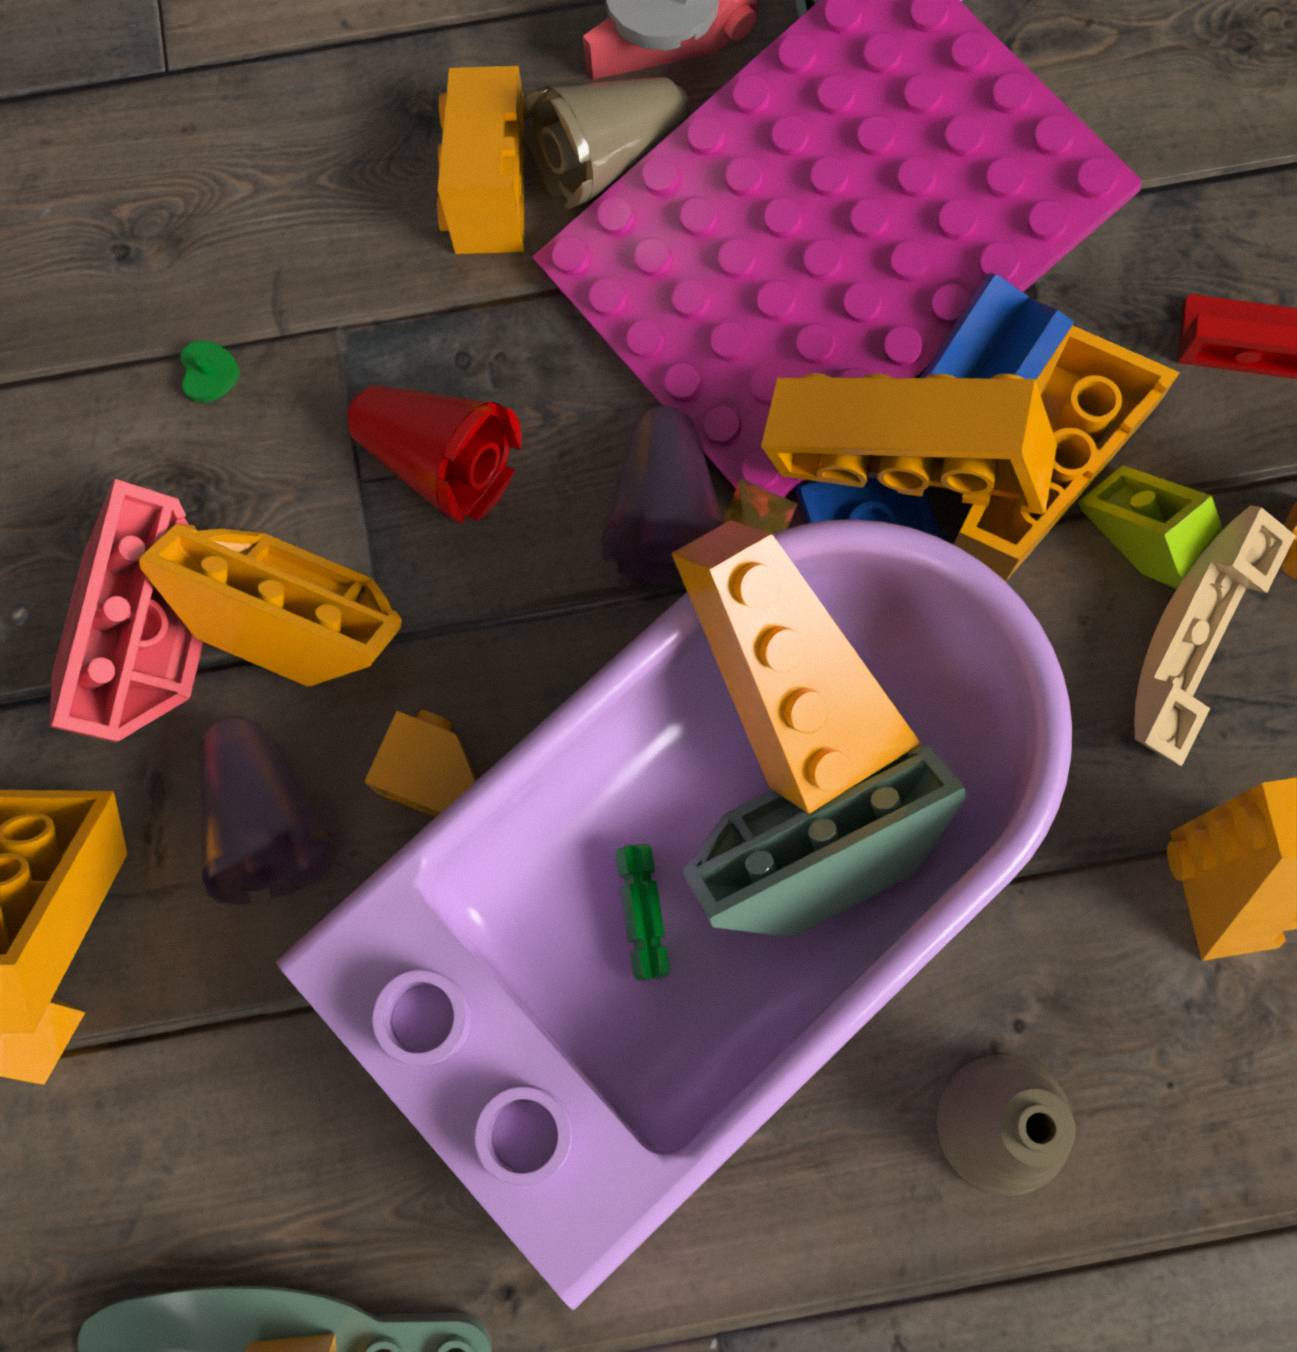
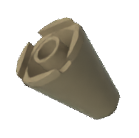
(598, 131)
(1005, 1124)

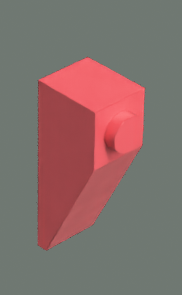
(611, 55)

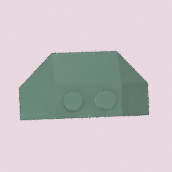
(791, 870)

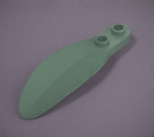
(235, 1315)

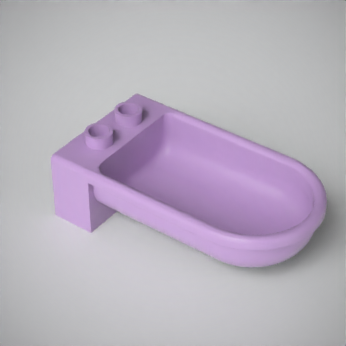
(495, 949)

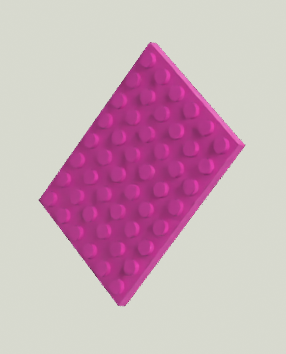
(832, 215)

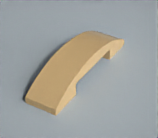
(1193, 623)

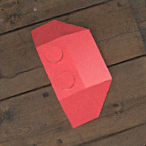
(122, 643)

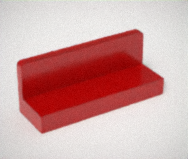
(1239, 336)

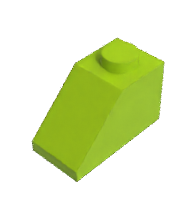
(1153, 522)

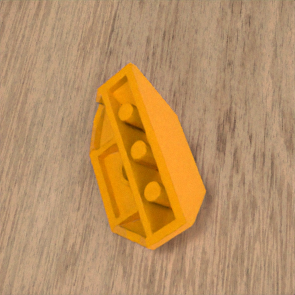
(271, 602)

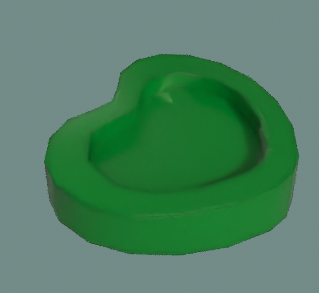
(209, 371)

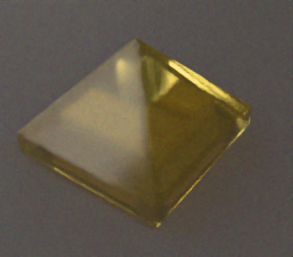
(760, 508)

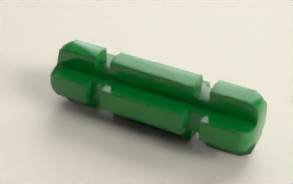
(642, 912)

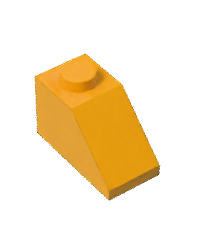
(421, 763)

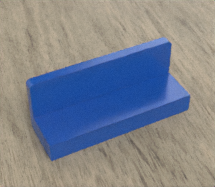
(1000, 335)

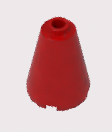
(439, 445)

